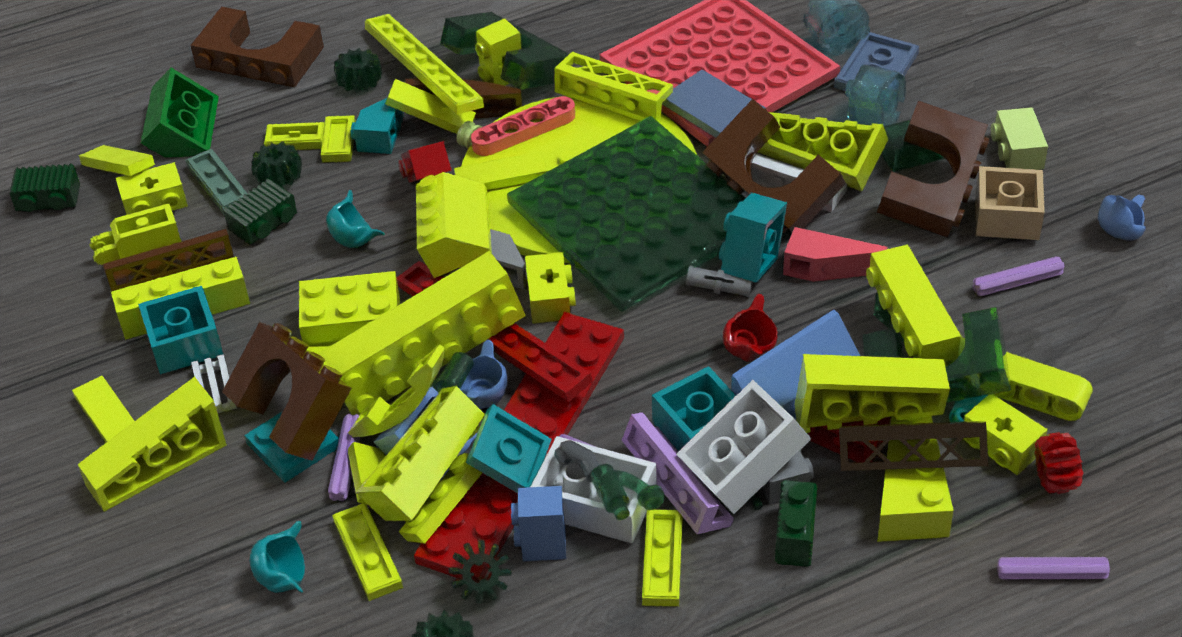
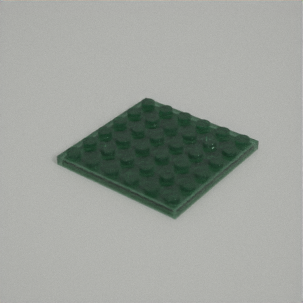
(631, 211)

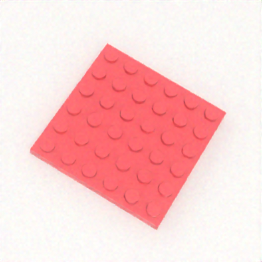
(734, 46)

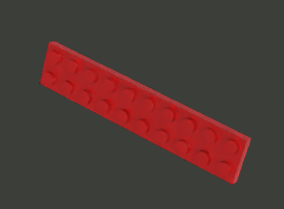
(486, 506)

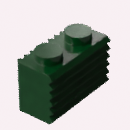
(44, 187)
(260, 211)
(796, 523)

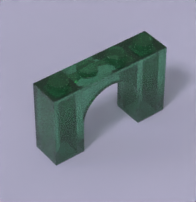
(522, 68)
(979, 368)

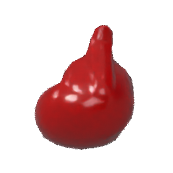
(750, 332)

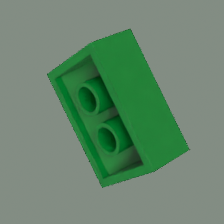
(179, 117)

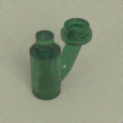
(454, 372)
(610, 485)

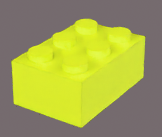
(343, 304)

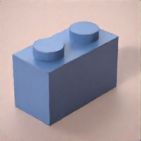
(539, 523)

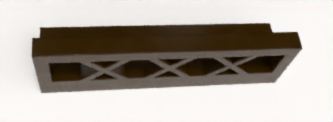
(909, 432)

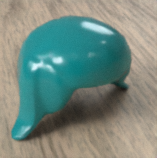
(348, 225)
(278, 561)

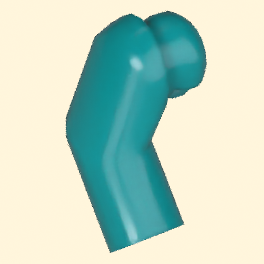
(962, 407)

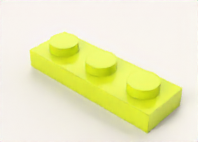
(441, 501)

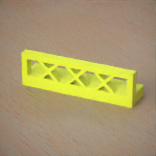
(607, 90)

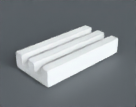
(209, 368)

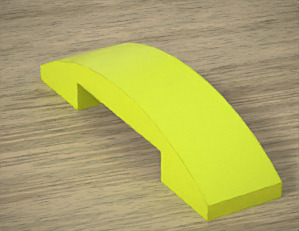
(382, 416)

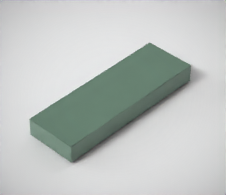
(215, 178)

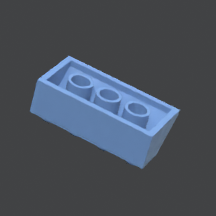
(780, 367)

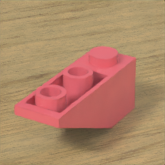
(826, 256)

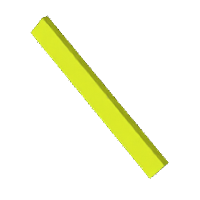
(424, 64)

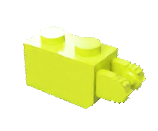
(136, 234)

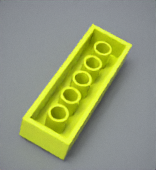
(452, 312)

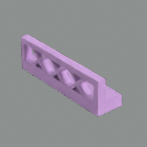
(677, 480)

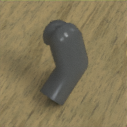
(583, 456)

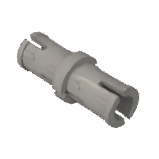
(718, 281)

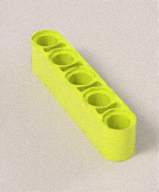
(1044, 387)

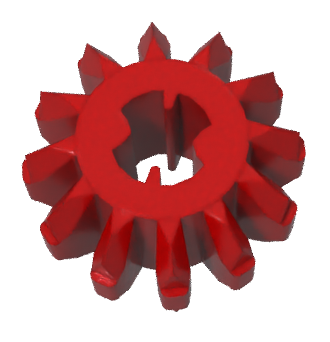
(1058, 462)

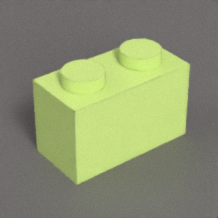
(1019, 139)

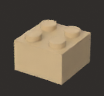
(1009, 203)

